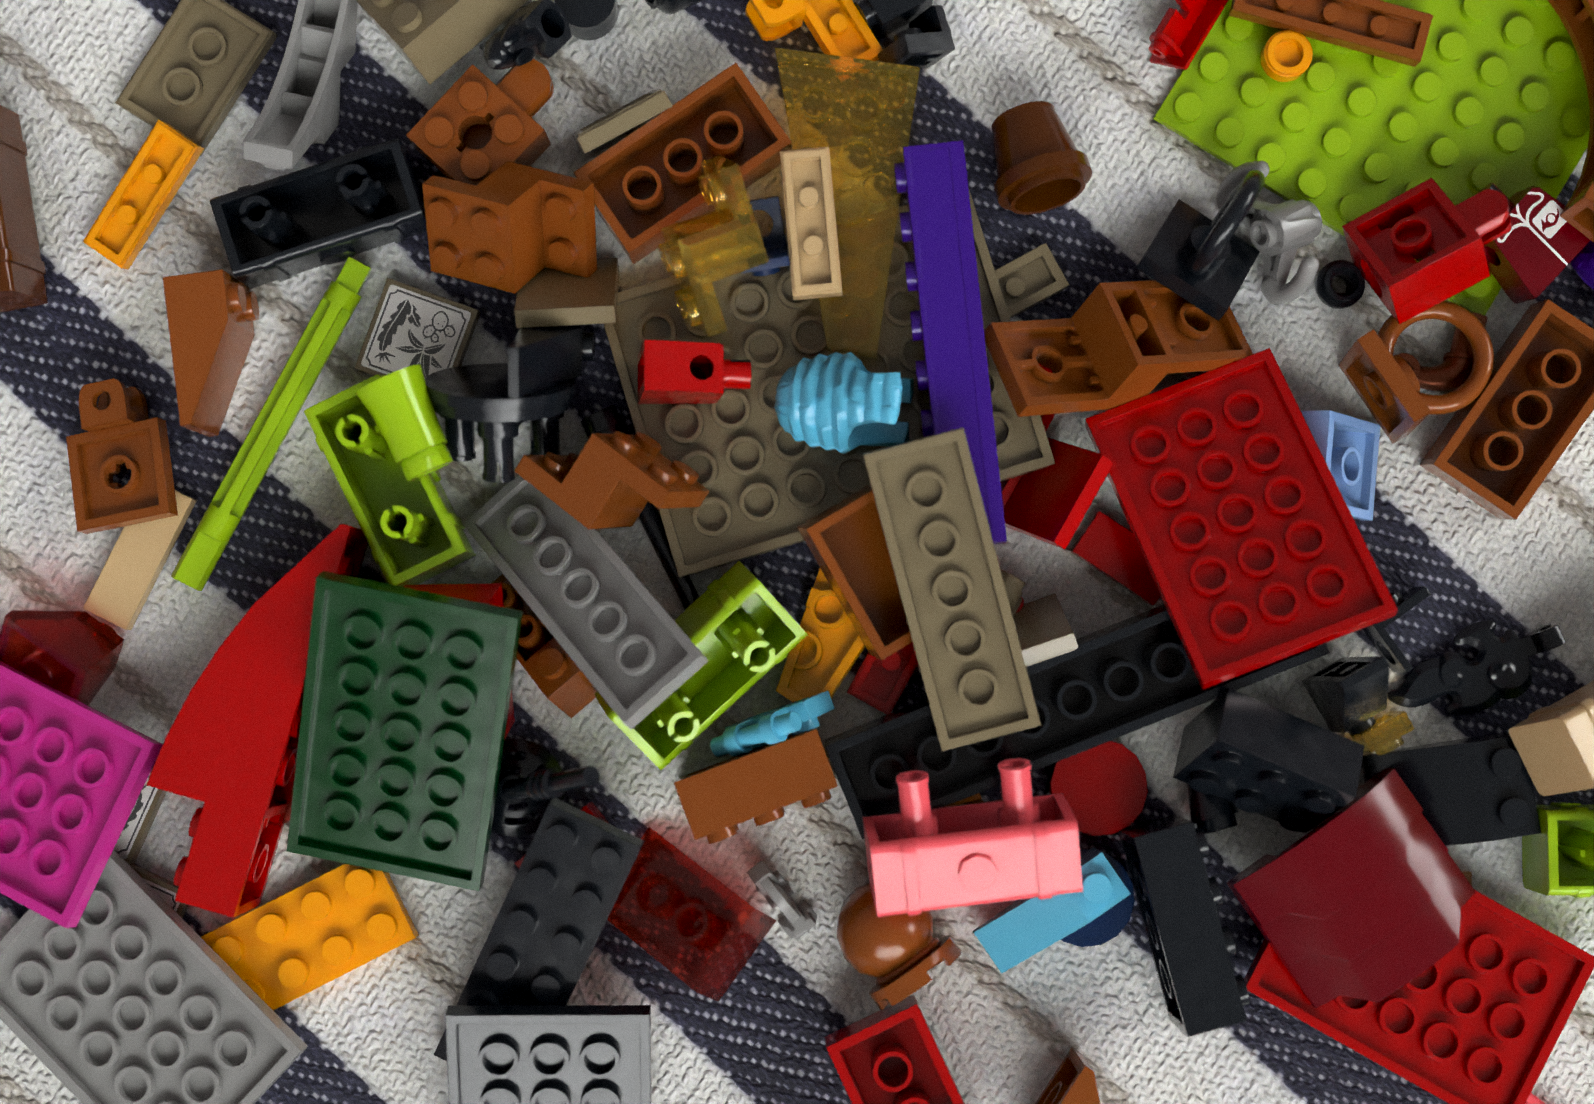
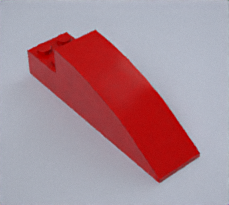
(243, 736)

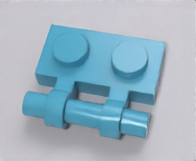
(772, 726)

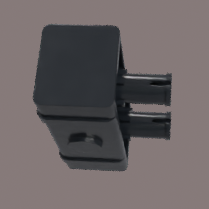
(321, 214)

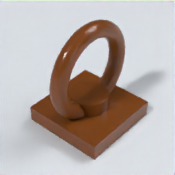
(1390, 384)

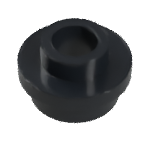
(1354, 284)

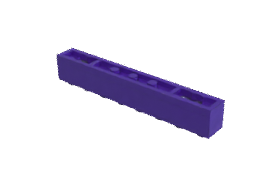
(949, 309)

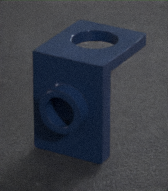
(775, 241)

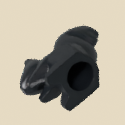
(531, 30)

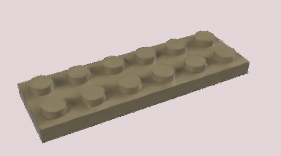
(952, 589)

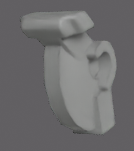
(775, 889)

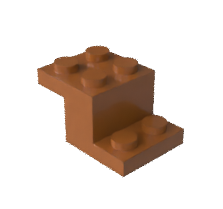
(510, 226)
(613, 480)

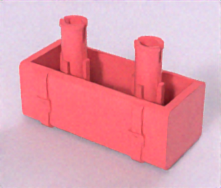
(971, 851)

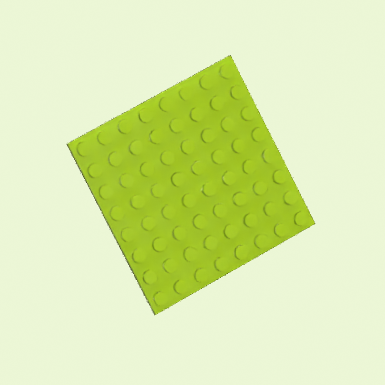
(1485, 105)

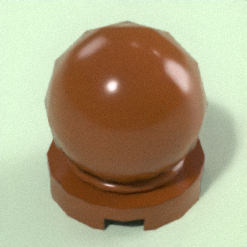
(890, 947)

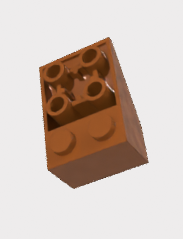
(546, 659)

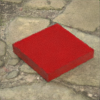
(1056, 498)

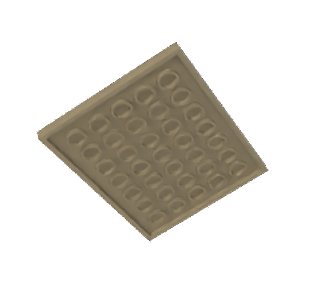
(754, 469)

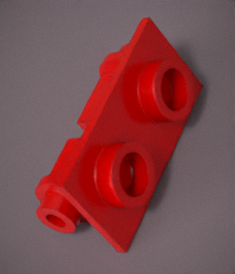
(1183, 32)

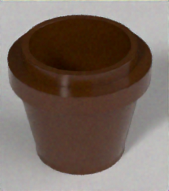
(1036, 160)

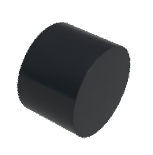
(590, 17)

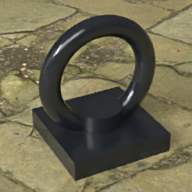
(1202, 255)

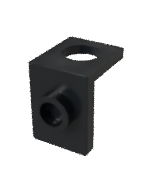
(1380, 637)

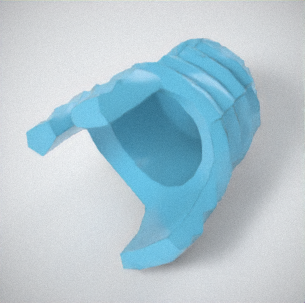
(842, 404)

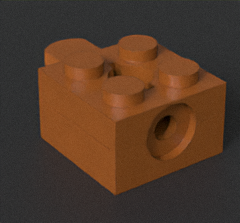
(485, 124)

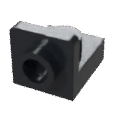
(923, 43)

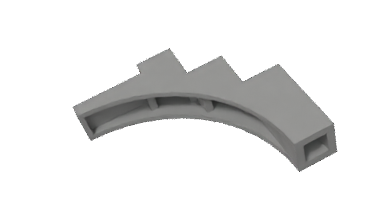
(306, 92)

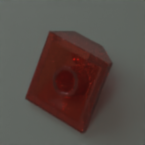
(61, 650)

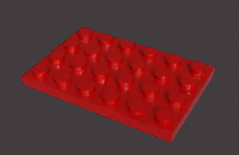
(1239, 519)
(1466, 1025)

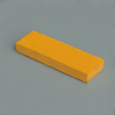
(143, 194)

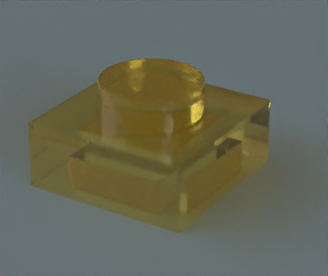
(1386, 733)

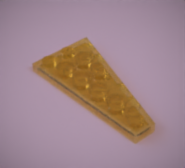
(865, 120)

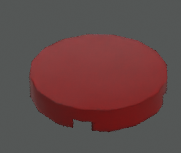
(1102, 787)

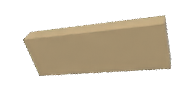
(811, 223)
(136, 566)

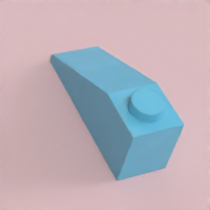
(1036, 924)

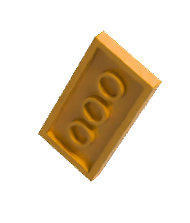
(314, 933)

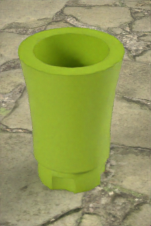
(407, 421)

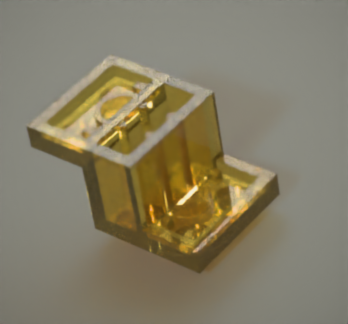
(712, 245)

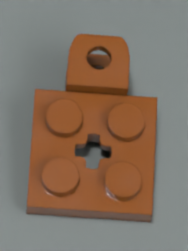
(119, 435)

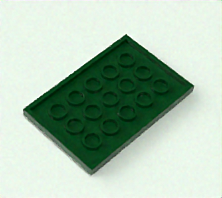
(402, 729)

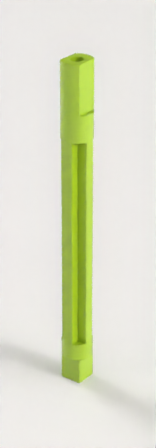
(271, 426)

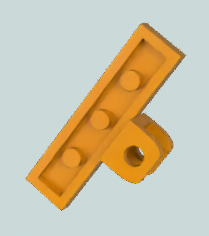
(833, 23)

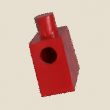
(667, 378)

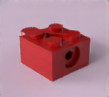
(1431, 228)

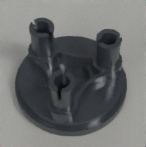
(481, 396)

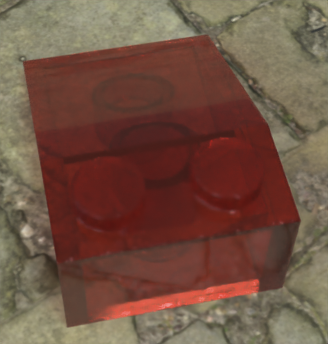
(688, 917)

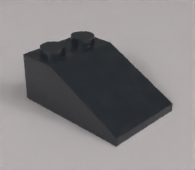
(1466, 787)

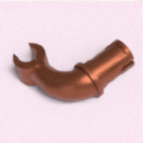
(1455, 366)

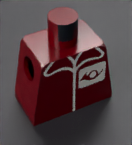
(1535, 247)

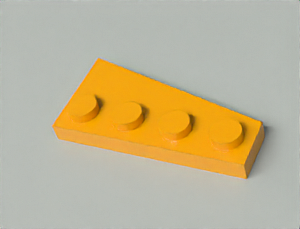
(826, 652)

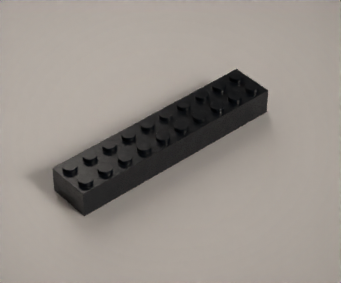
(1083, 699)

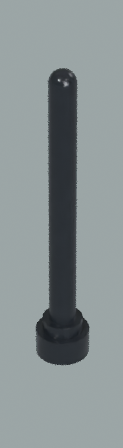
(607, 422)

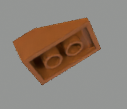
(209, 340)

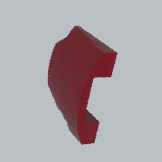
(1359, 897)

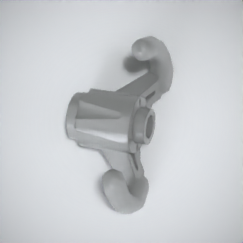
(1278, 234)

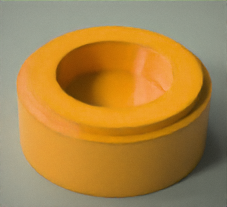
(1286, 55)

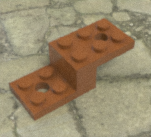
(1109, 349)

